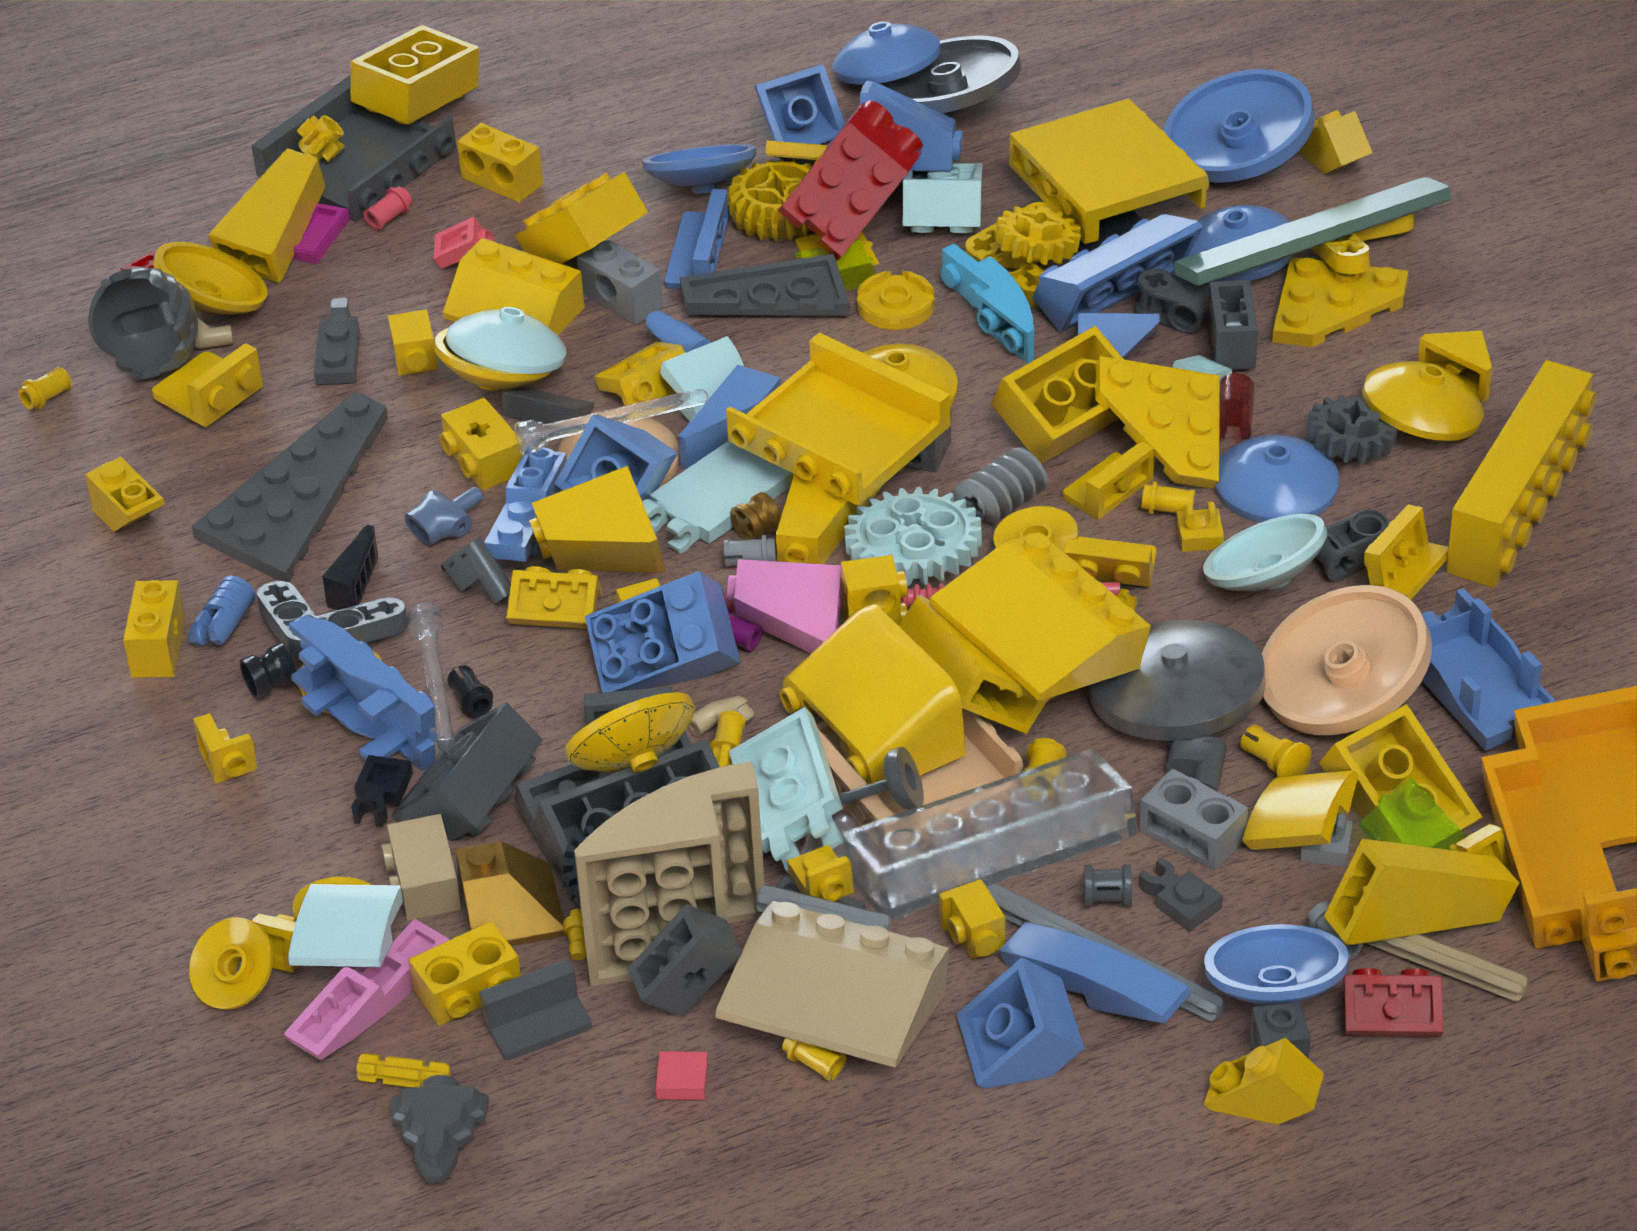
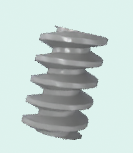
(1003, 484)

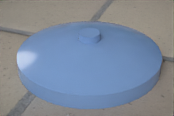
(1243, 123)

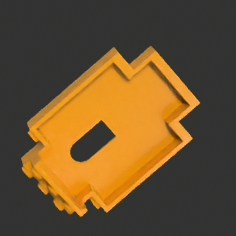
(1558, 808)

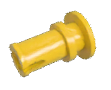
(1280, 755)

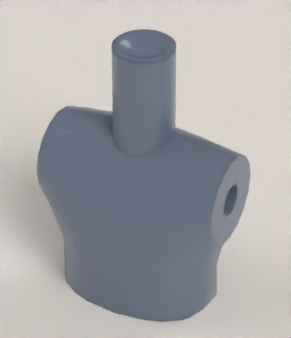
(441, 517)

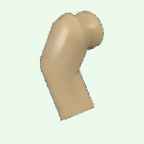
(212, 337)
(708, 715)

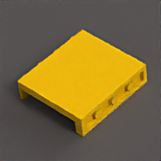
(1104, 165)
(843, 421)

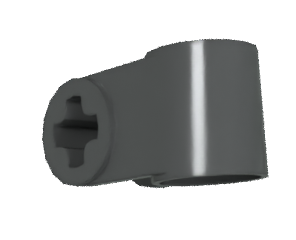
(1175, 300)
(1348, 543)

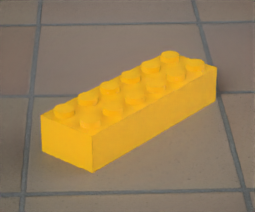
(1520, 474)

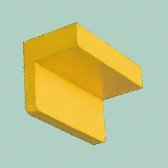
(1112, 481)

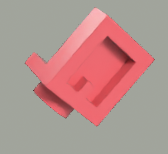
(457, 240)

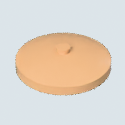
(1345, 660)

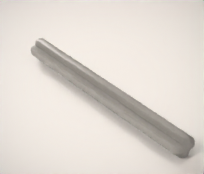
(1021, 910)

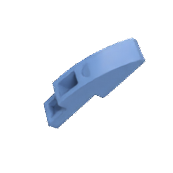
(531, 481)

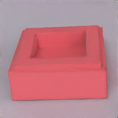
(681, 1075)

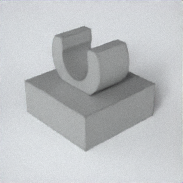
(1337, 851)

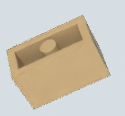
(422, 866)

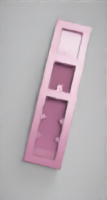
(361, 995)

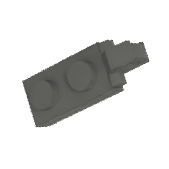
(337, 346)

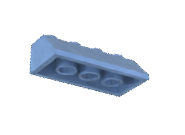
(1111, 272)

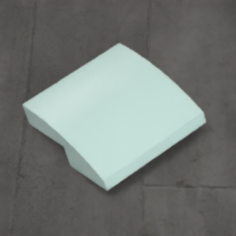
(345, 925)

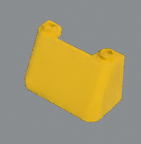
(879, 695)

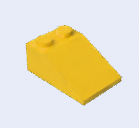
(1390, 754)

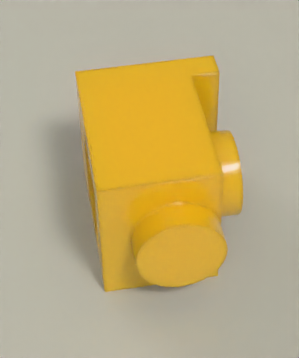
(972, 919)

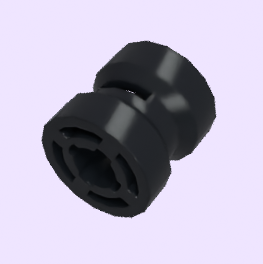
(271, 669)

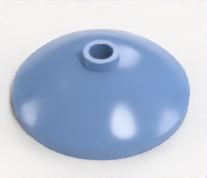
(886, 53)
(700, 166)
(1237, 223)
(1276, 478)
(1276, 964)

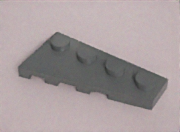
(780, 288)

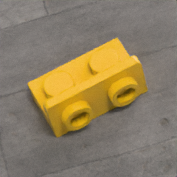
(639, 375)
(552, 598)

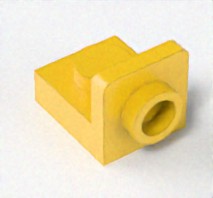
(223, 756)
(822, 874)

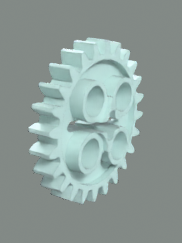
(919, 530)

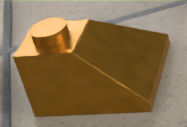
(511, 891)

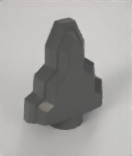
(438, 1122)

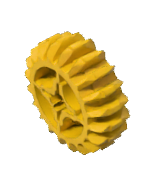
(760, 193)

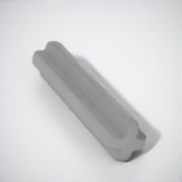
(854, 914)

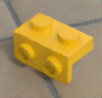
(1403, 556)
(1113, 560)

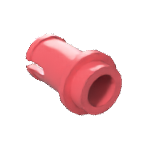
(394, 203)

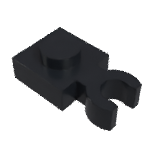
(380, 783)

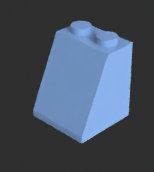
(936, 130)

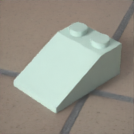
(943, 198)

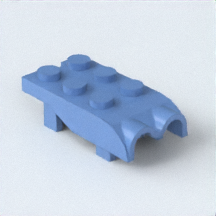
(1480, 671)
(363, 693)

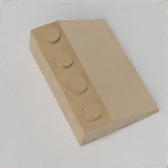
(835, 983)

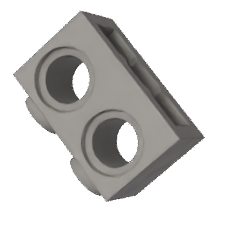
(1193, 819)

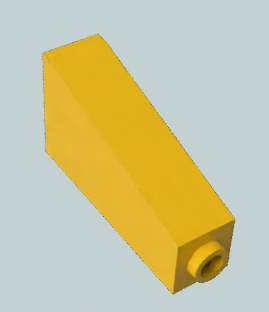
(272, 215)
(812, 523)
(980, 681)
(1415, 891)

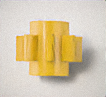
(321, 137)

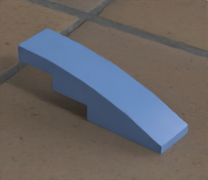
(1104, 975)

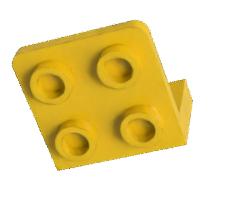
(211, 385)

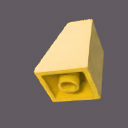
(598, 527)

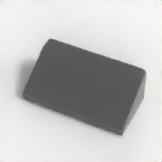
(542, 406)

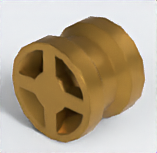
(755, 517)

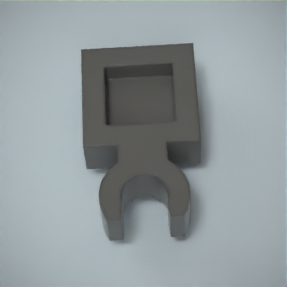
(1181, 898)

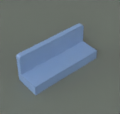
(699, 240)

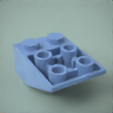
(663, 636)

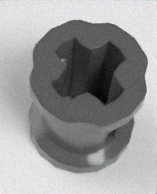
(1108, 885)

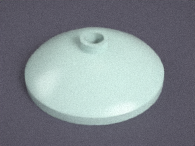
(506, 342)
(1266, 553)

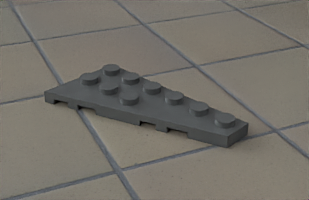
(292, 496)

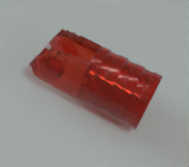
(1236, 404)

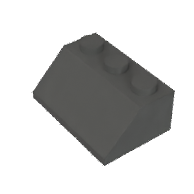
(473, 773)

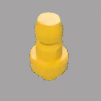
(574, 930)

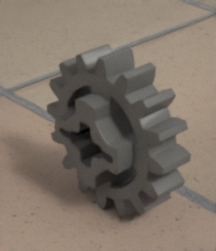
(1349, 430)

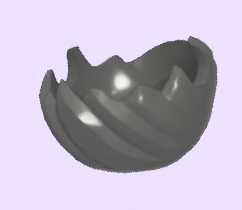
(144, 321)

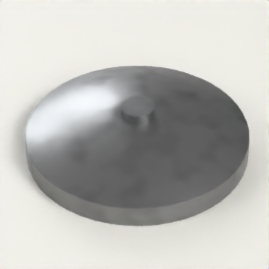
(963, 73)
(1188, 685)

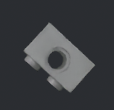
(620, 281)

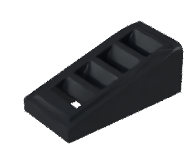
(351, 571)

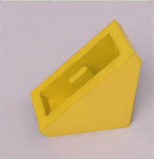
(1463, 355)

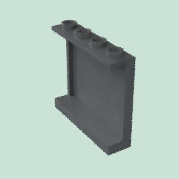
(375, 152)

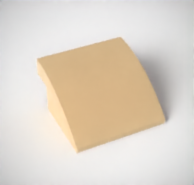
(667, 850)

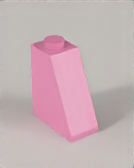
(788, 599)

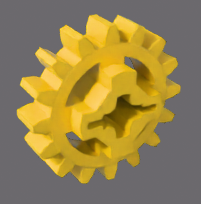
(1037, 234)

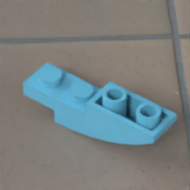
(999, 299)

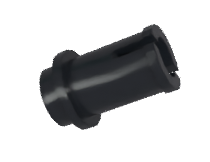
(474, 697)

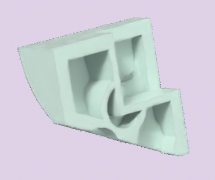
(701, 369)

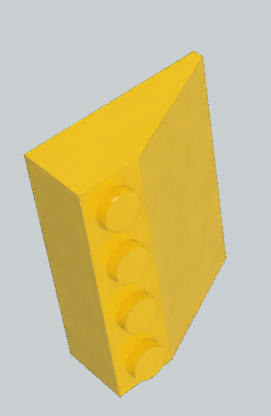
(1043, 618)

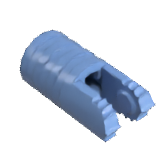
(674, 332)
(222, 612)

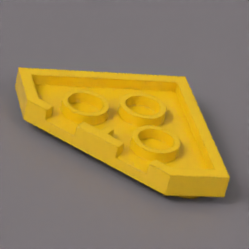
(1322, 300)
(1169, 411)

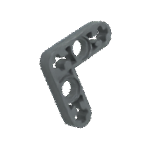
(363, 621)

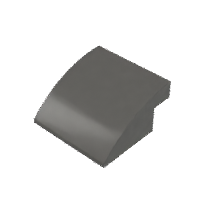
(574, 798)

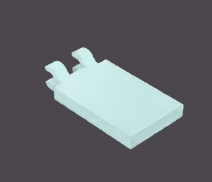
(703, 494)
(792, 784)

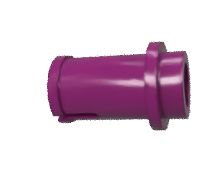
(745, 633)

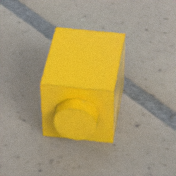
(412, 342)

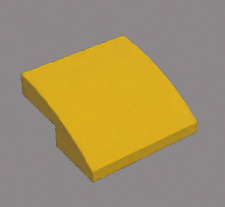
(1300, 810)

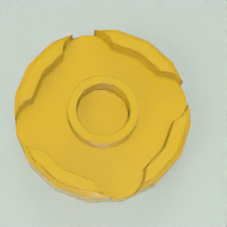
(895, 300)

